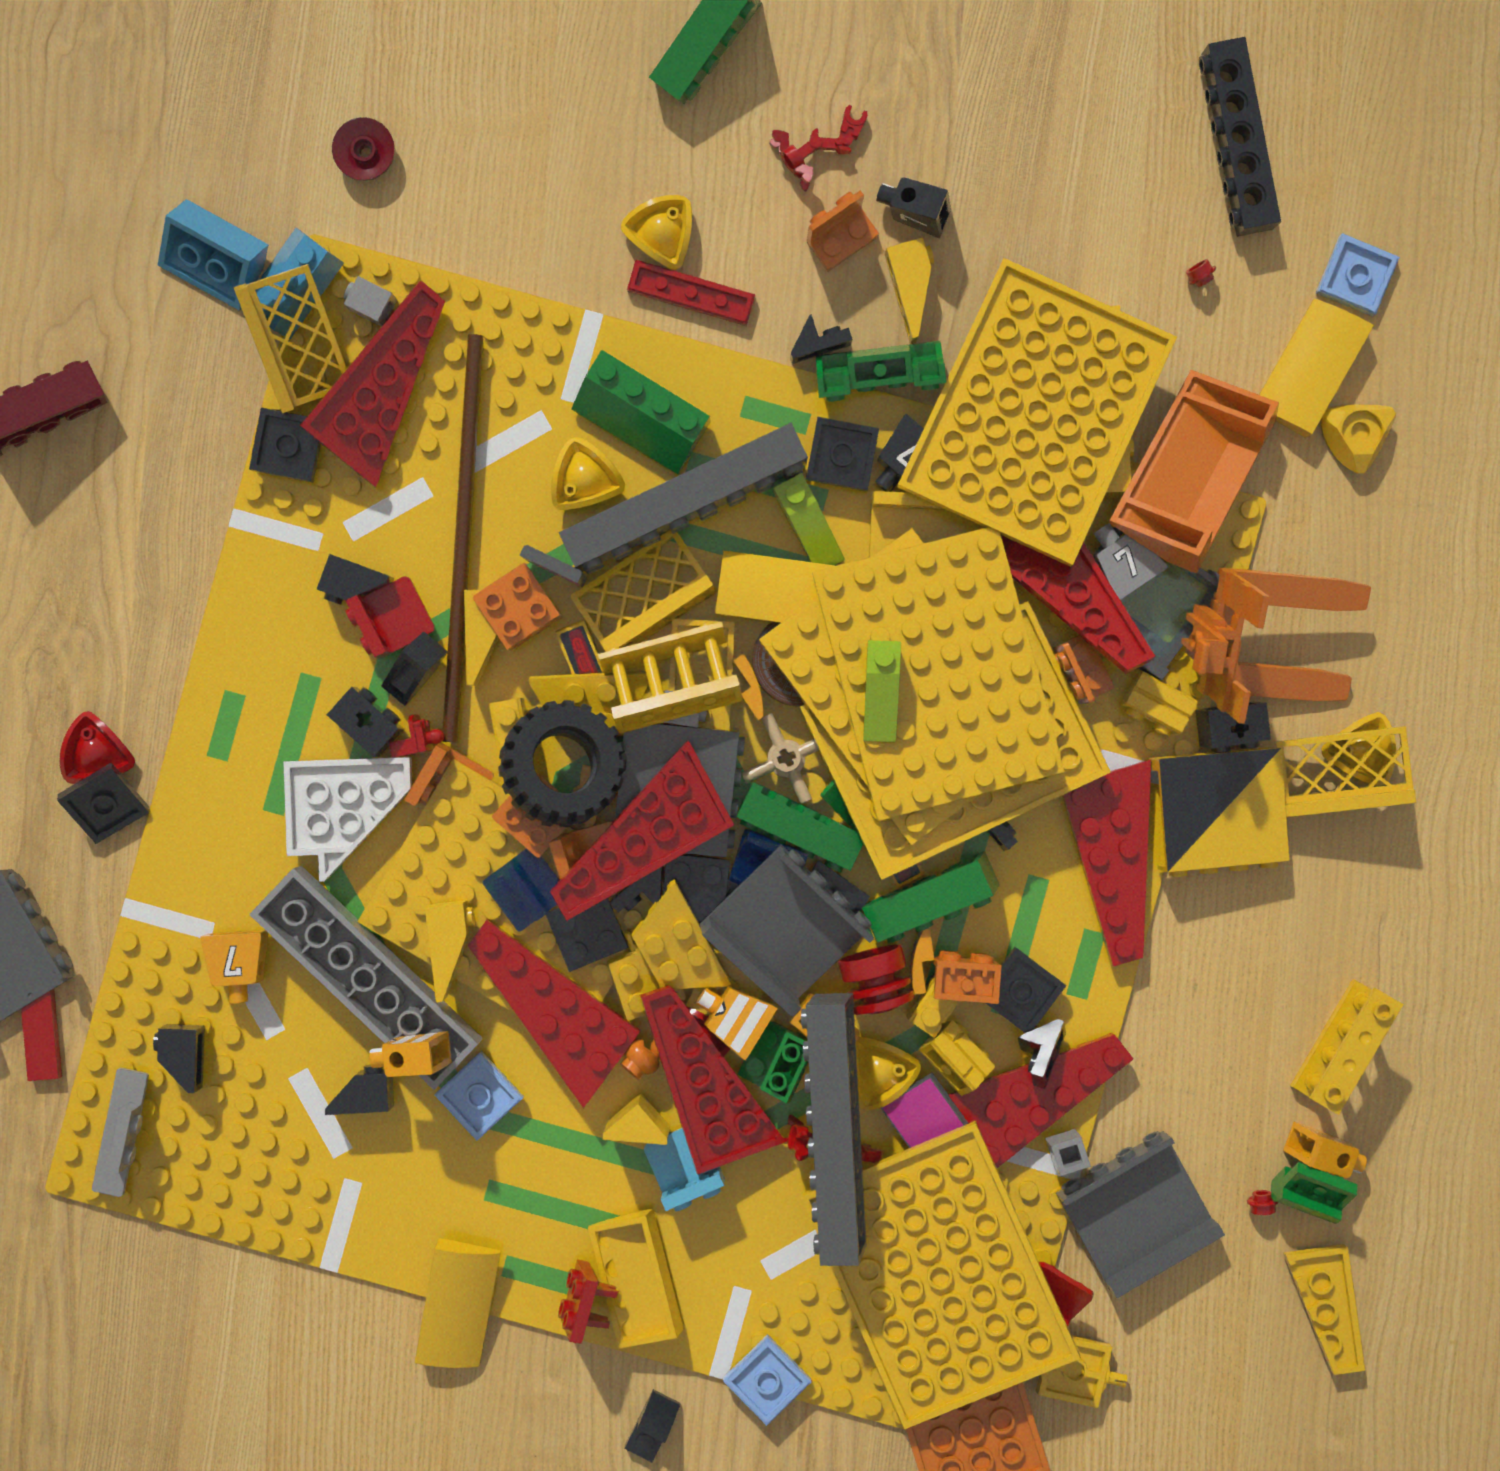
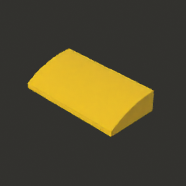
(1314, 365)
(764, 586)
(634, 1261)
(457, 1305)

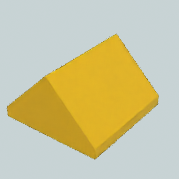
(637, 1123)

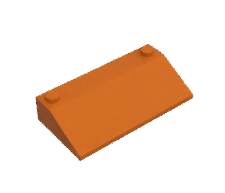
(1195, 469)

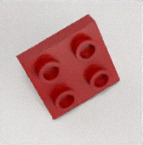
(576, 1308)

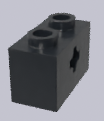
(348, 716)
(1216, 731)

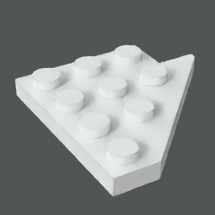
(339, 803)

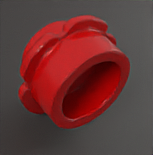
(1201, 273)
(1262, 1203)

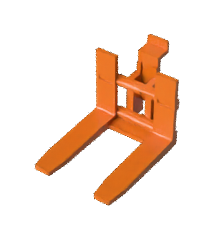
(1218, 632)

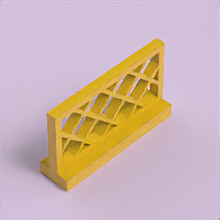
(265, 338)
(657, 616)
(1355, 798)

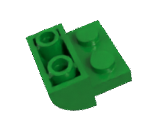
(776, 1062)
(1313, 1191)

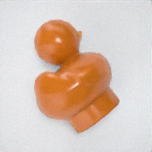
(640, 1059)

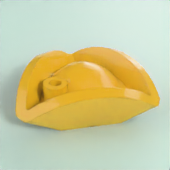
(661, 228)
(1357, 433)
(583, 476)
(1359, 747)
(883, 1072)

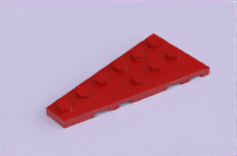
(370, 397)
(1081, 600)
(659, 825)
(1112, 843)
(565, 1020)
(711, 1101)
(1016, 1112)

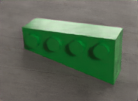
(701, 44)
(801, 826)
(932, 898)

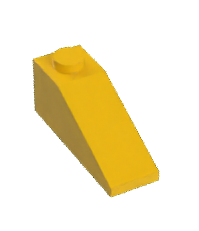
(910, 274)
(479, 639)
(447, 935)

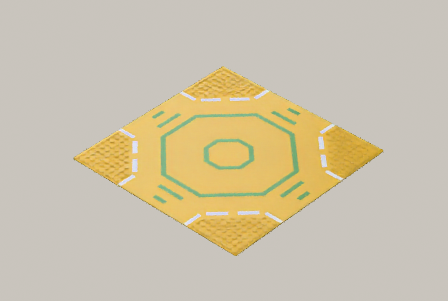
(272, 657)

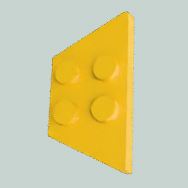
(591, 689)
(675, 945)

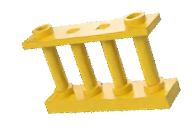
(676, 704)
(1346, 1045)

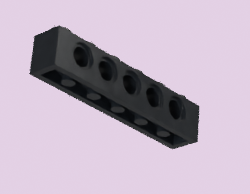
(1233, 58)

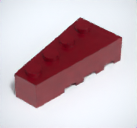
(46, 401)

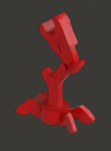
(794, 157)
(799, 1138)

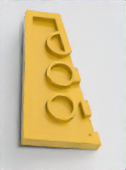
(1329, 1298)

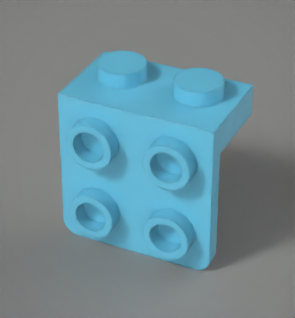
(677, 1174)

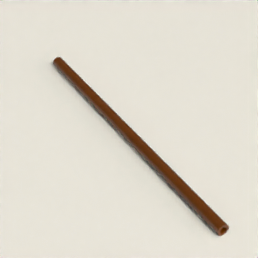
(462, 537)

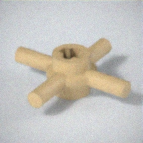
(782, 770)

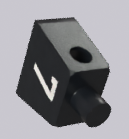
(917, 205)
(898, 452)

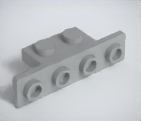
(120, 1132)

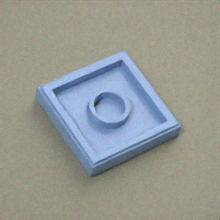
(1357, 275)
(479, 1095)
(767, 1379)

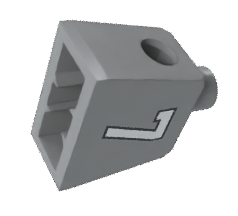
(1125, 561)

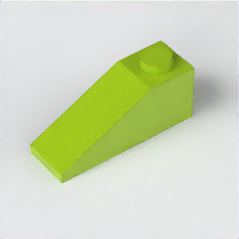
(808, 521)
(882, 690)

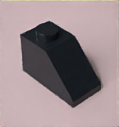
(345, 579)
(414, 668)
(182, 1053)
(364, 1093)

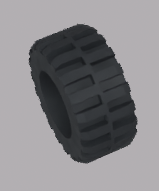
(591, 734)

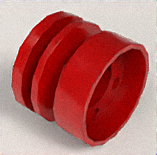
(878, 986)

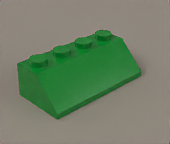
(640, 412)

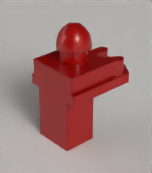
(421, 738)

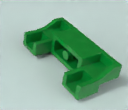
(880, 367)

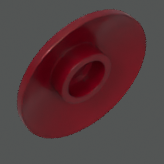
(362, 134)

